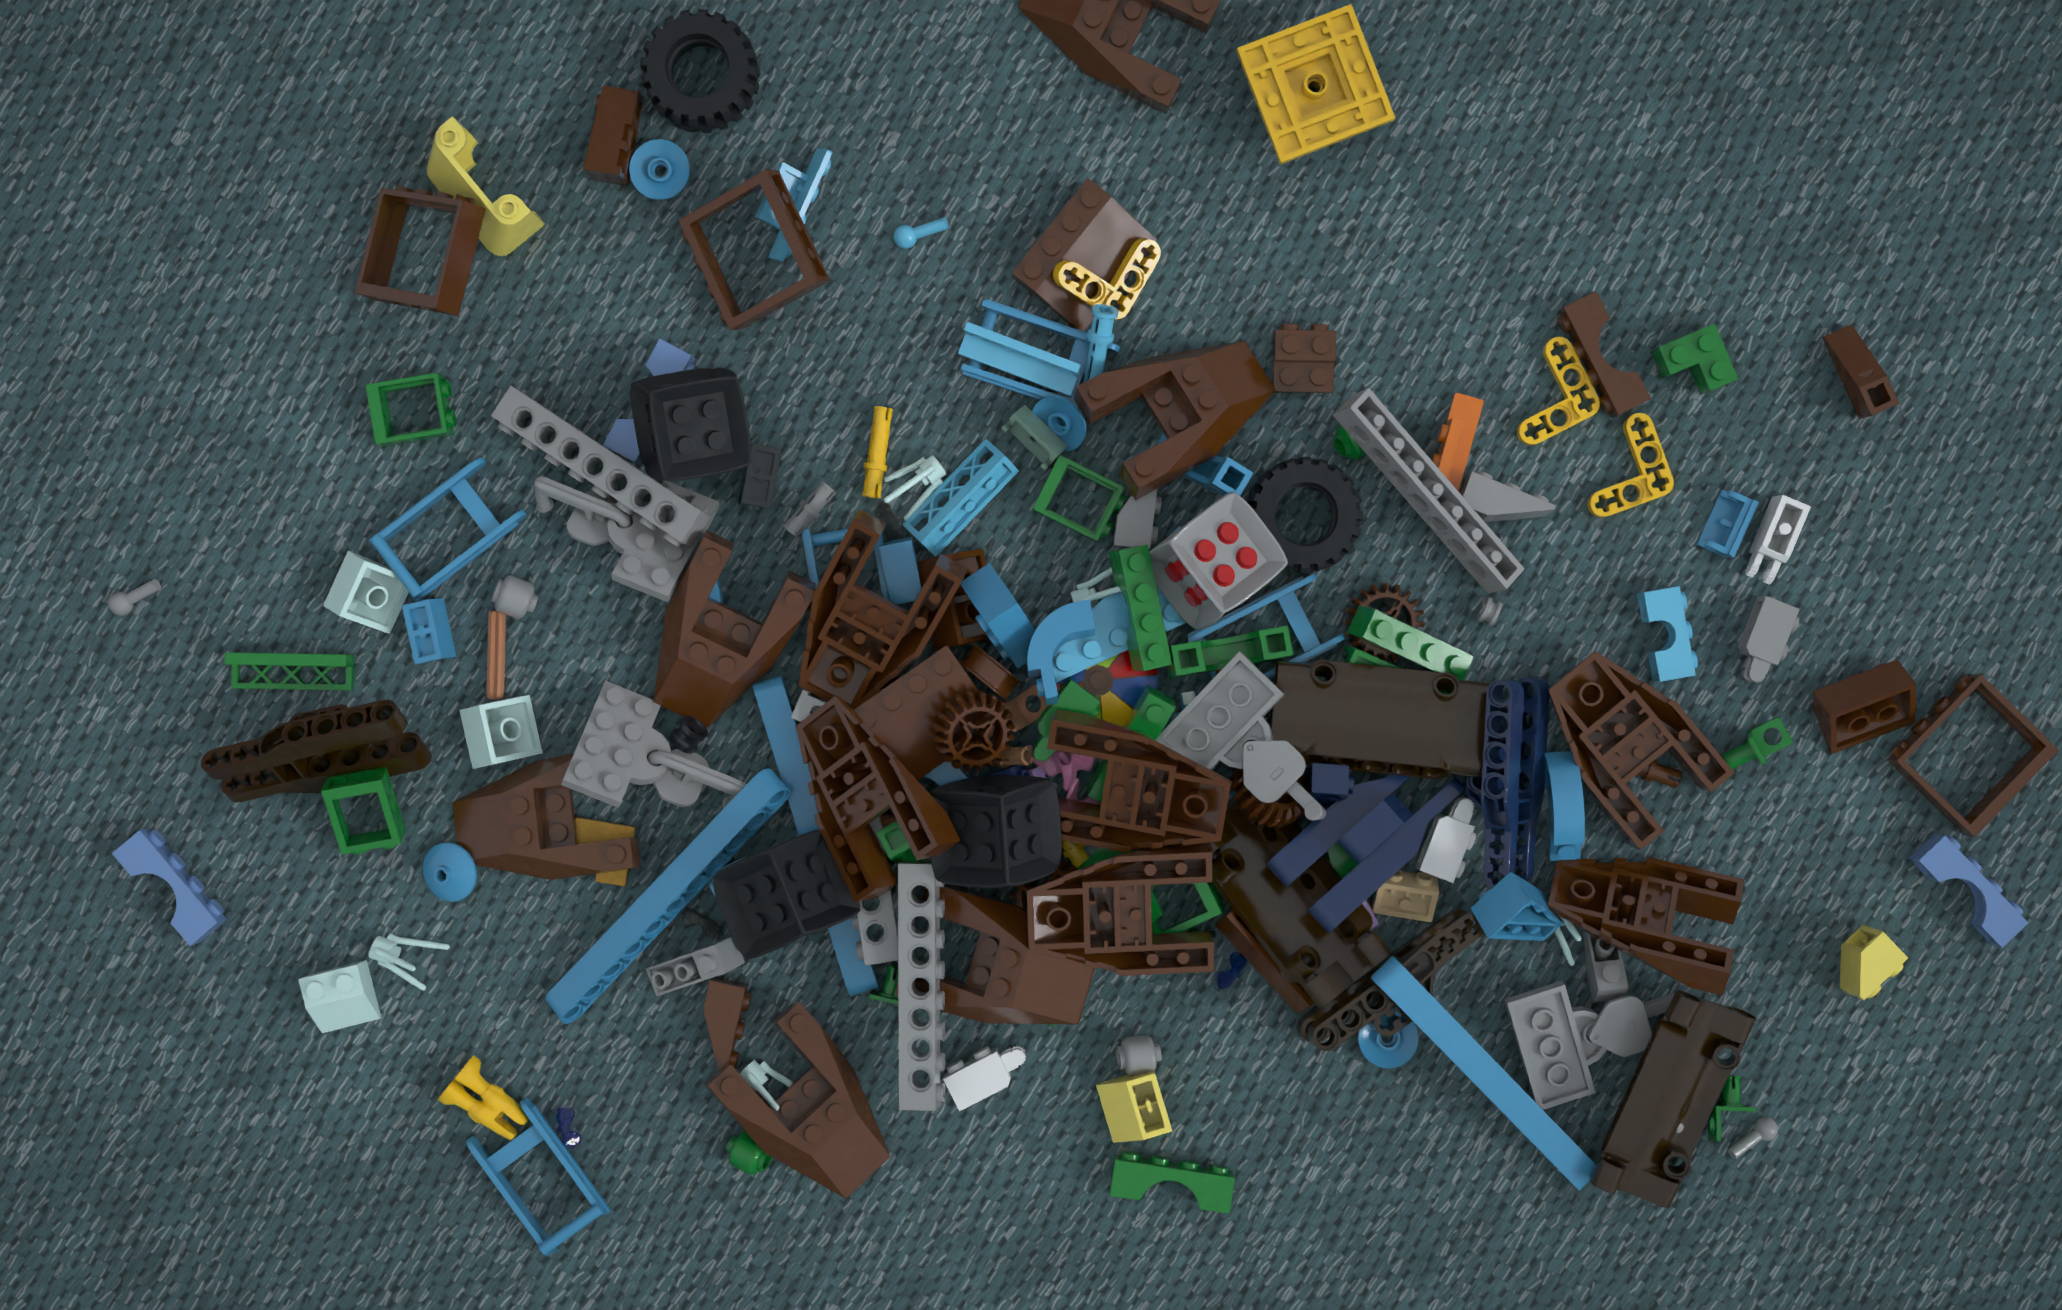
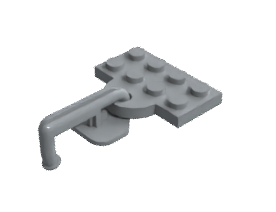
(647, 558)
(1221, 728)
(616, 753)
(1555, 1040)

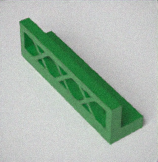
(290, 659)

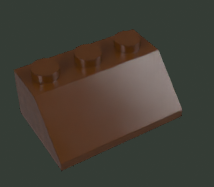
(958, 622)
(1865, 705)

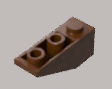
(1860, 373)
(723, 1015)

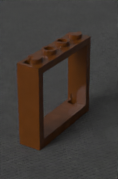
(793, 231)
(384, 241)
(2008, 786)

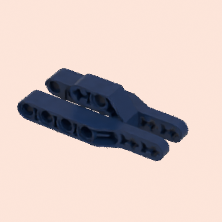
(1500, 788)
(1360, 825)

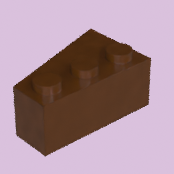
(613, 135)

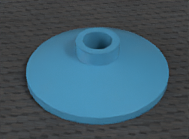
(652, 156)
(1063, 419)
(459, 871)
(1391, 1053)

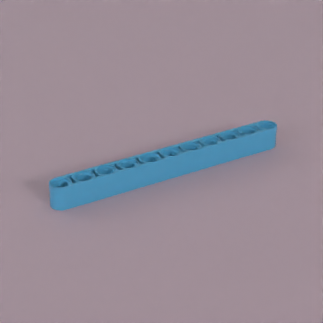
(776, 713)
(667, 896)
(1484, 1072)

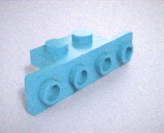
(803, 192)

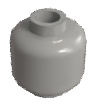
(514, 597)
(1138, 1054)

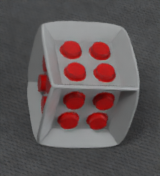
(1216, 561)

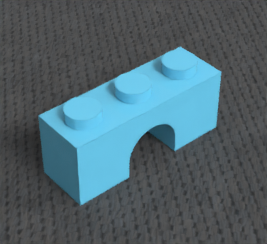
(1675, 658)

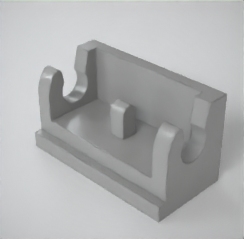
(807, 705)

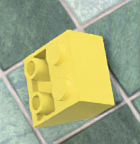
(1868, 961)
(1134, 1107)

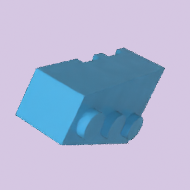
(999, 614)
(1515, 911)

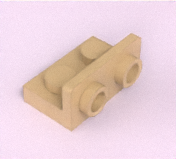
(1407, 896)

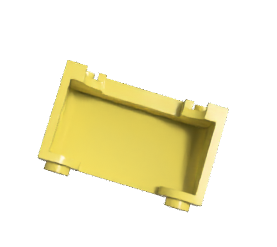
(506, 220)

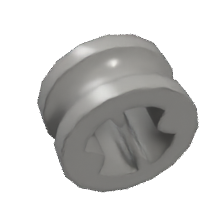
(1489, 611)

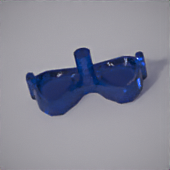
(1226, 978)
(565, 1118)

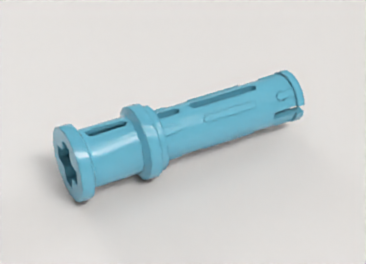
(1100, 337)

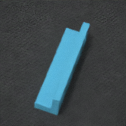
(1019, 359)
(964, 500)

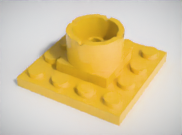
(1322, 55)

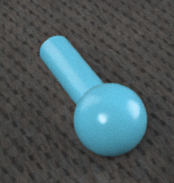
(906, 236)

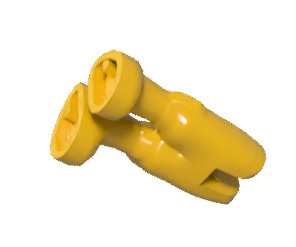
(494, 1103)

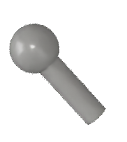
(122, 603)
(1764, 1129)

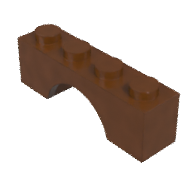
(1617, 389)

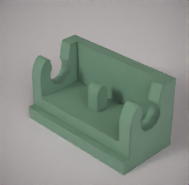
(1035, 436)

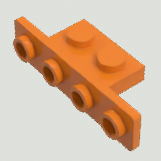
(1457, 437)

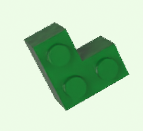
(1700, 352)

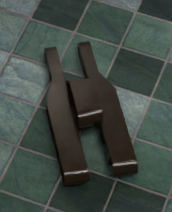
(315, 747)
(1419, 956)

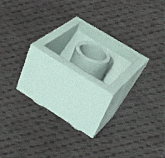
(366, 593)
(500, 731)
(340, 996)

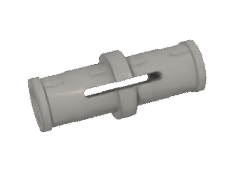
(809, 509)

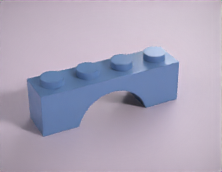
(663, 360)
(195, 913)
(1993, 915)

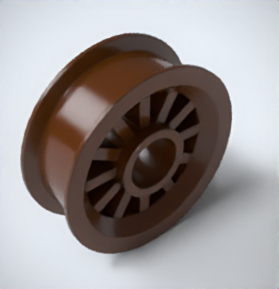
(990, 672)

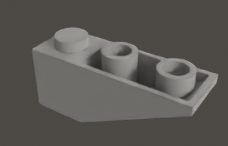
(1502, 501)
(1135, 521)
(695, 966)
(1604, 970)

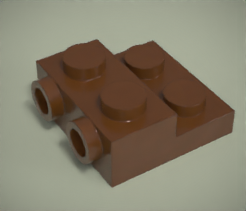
(1304, 359)

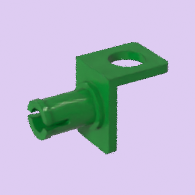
(1756, 745)
(889, 988)
(1730, 1102)

